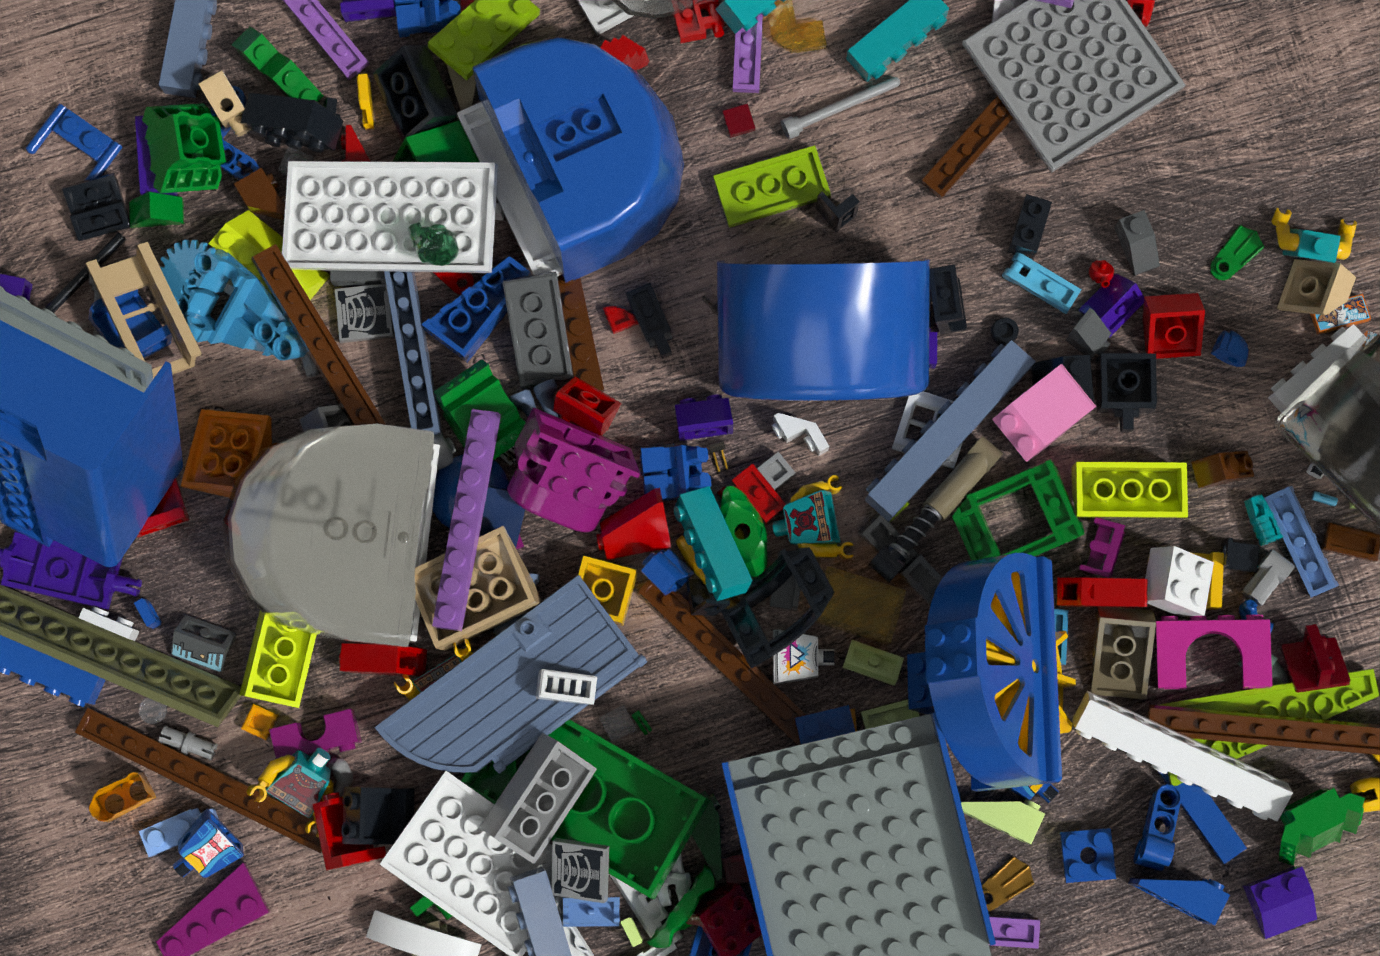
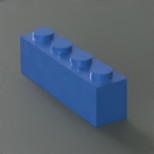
(51, 672)

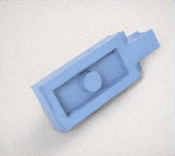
(168, 832)

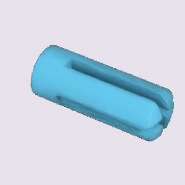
(1324, 498)

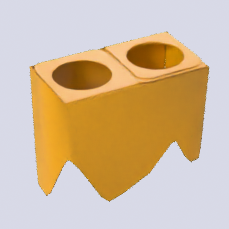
(97, 805)

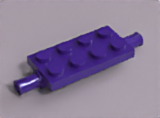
(61, 573)

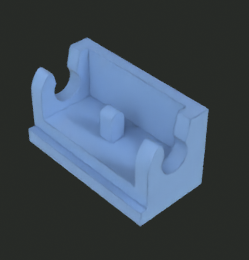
(588, 913)

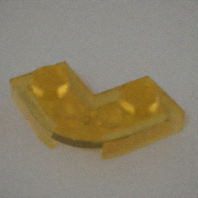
(794, 36)

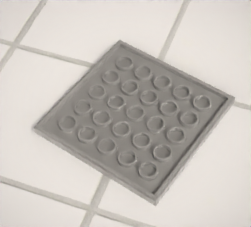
(1072, 72)

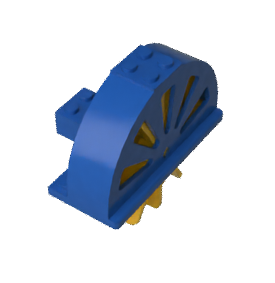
(995, 671)

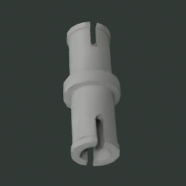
(188, 742)

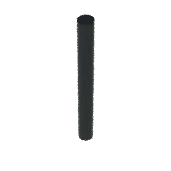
(83, 275)

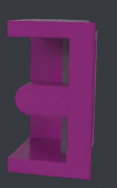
(1104, 549)

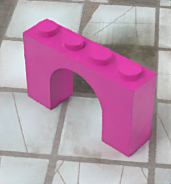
(1249, 635)

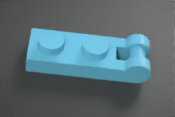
(1042, 283)

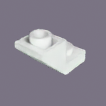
(792, 427)

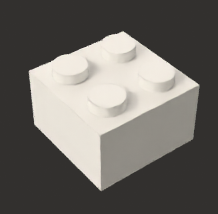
(1178, 581)

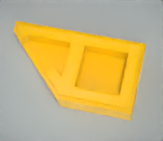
(365, 100)

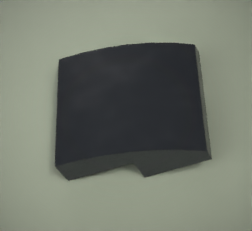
(96, 206)

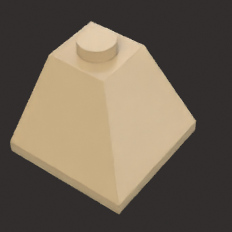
(1316, 287)

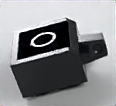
(1123, 401)

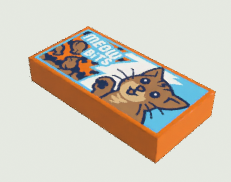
(1350, 313)

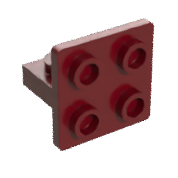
(1315, 662)

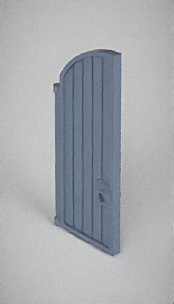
(489, 700)

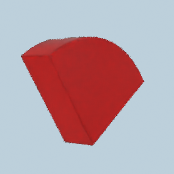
(619, 319)

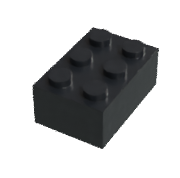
(414, 91)
(292, 122)

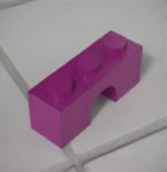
(340, 733)

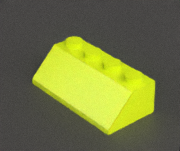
(248, 236)
(1130, 489)
(277, 663)

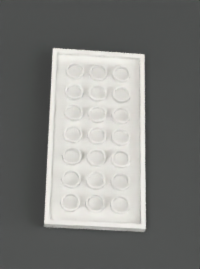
(361, 214)

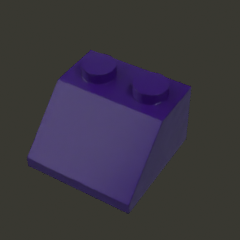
(703, 418)
(1282, 901)

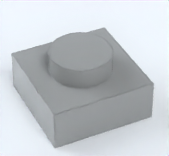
(776, 470)

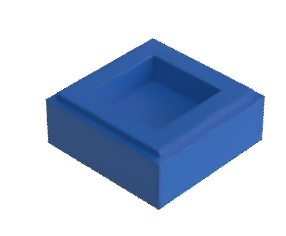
(148, 613)

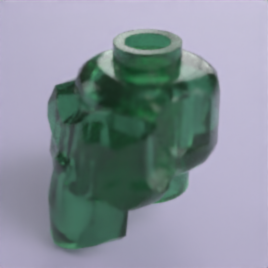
(434, 243)

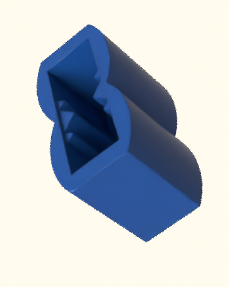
(666, 571)

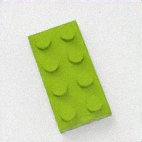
(481, 32)
(771, 186)

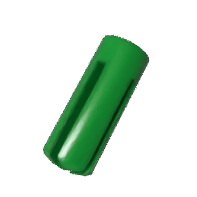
(635, 716)

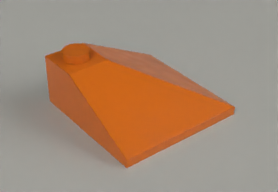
(223, 449)

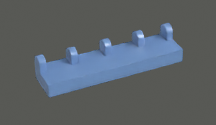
(1301, 542)

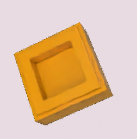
(259, 722)

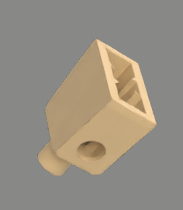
(221, 96)

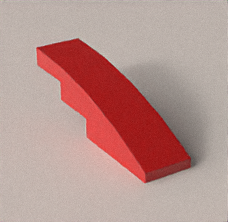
(627, 52)

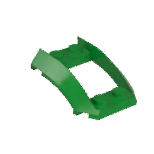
(1051, 497)

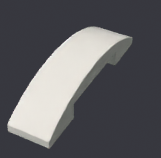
(417, 938)

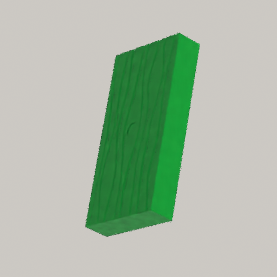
(623, 806)

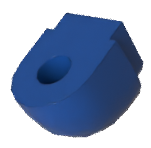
(1231, 349)

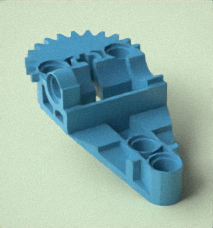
(250, 315)

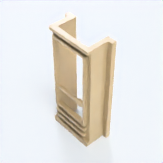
(135, 274)

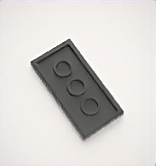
(538, 328)

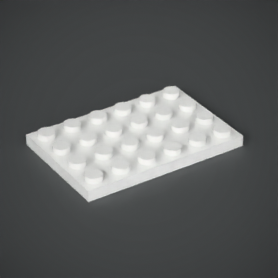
(463, 866)

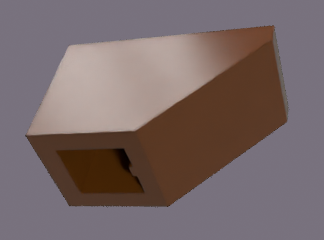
(260, 194)
(1223, 468)

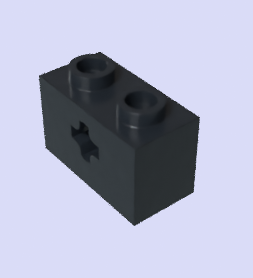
(1029, 226)

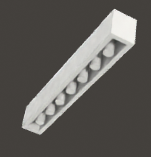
(1181, 756)

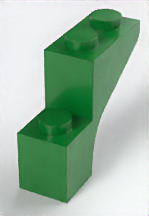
(275, 66)

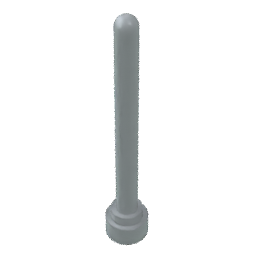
(793, 126)

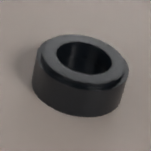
(1004, 331)

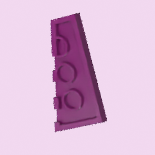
(220, 913)

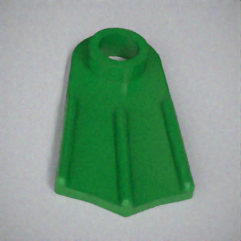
(1237, 252)

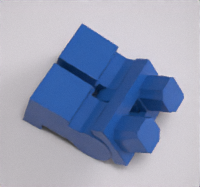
(429, 18)
(683, 467)

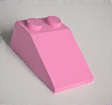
(1044, 413)

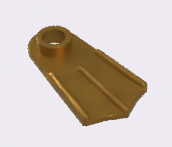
(1008, 882)

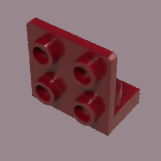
(727, 919)

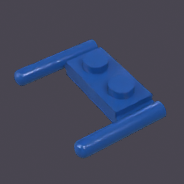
(80, 135)

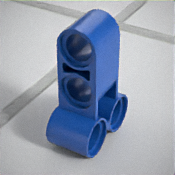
(1156, 847)

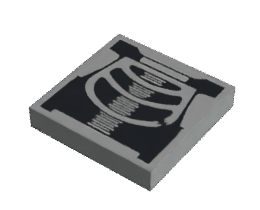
(363, 313)
(580, 870)

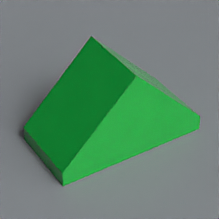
(156, 210)

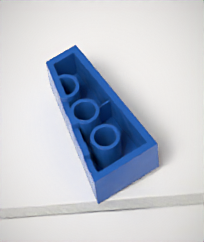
(476, 313)

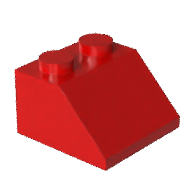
(1173, 325)
(586, 406)

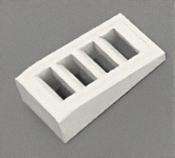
(565, 697)

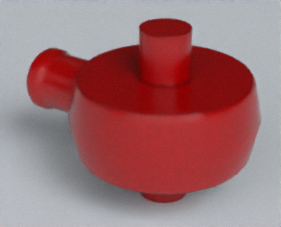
(1101, 272)

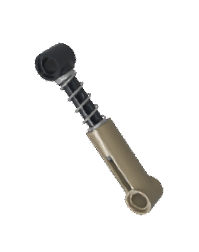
(937, 507)

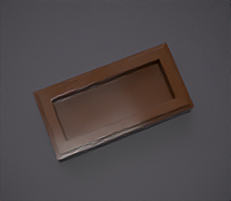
(1351, 542)

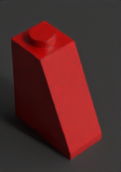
(636, 528)
(382, 659)

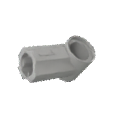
(1271, 572)

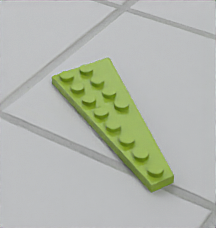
(1282, 701)

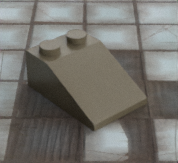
(1122, 652)

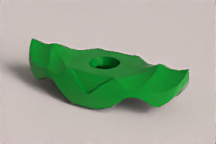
(739, 510)
(683, 910)

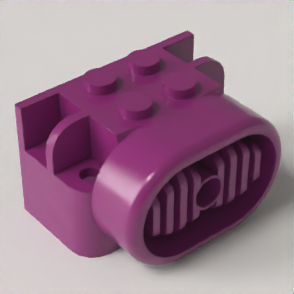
(568, 472)

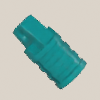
(1262, 520)

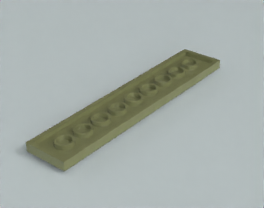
(116, 658)

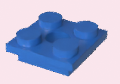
(1103, 864)

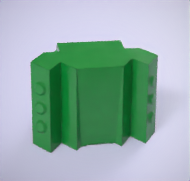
(184, 147)
(479, 390)
(1318, 822)

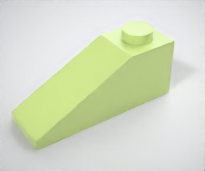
(1012, 818)

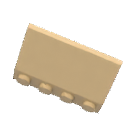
(497, 590)

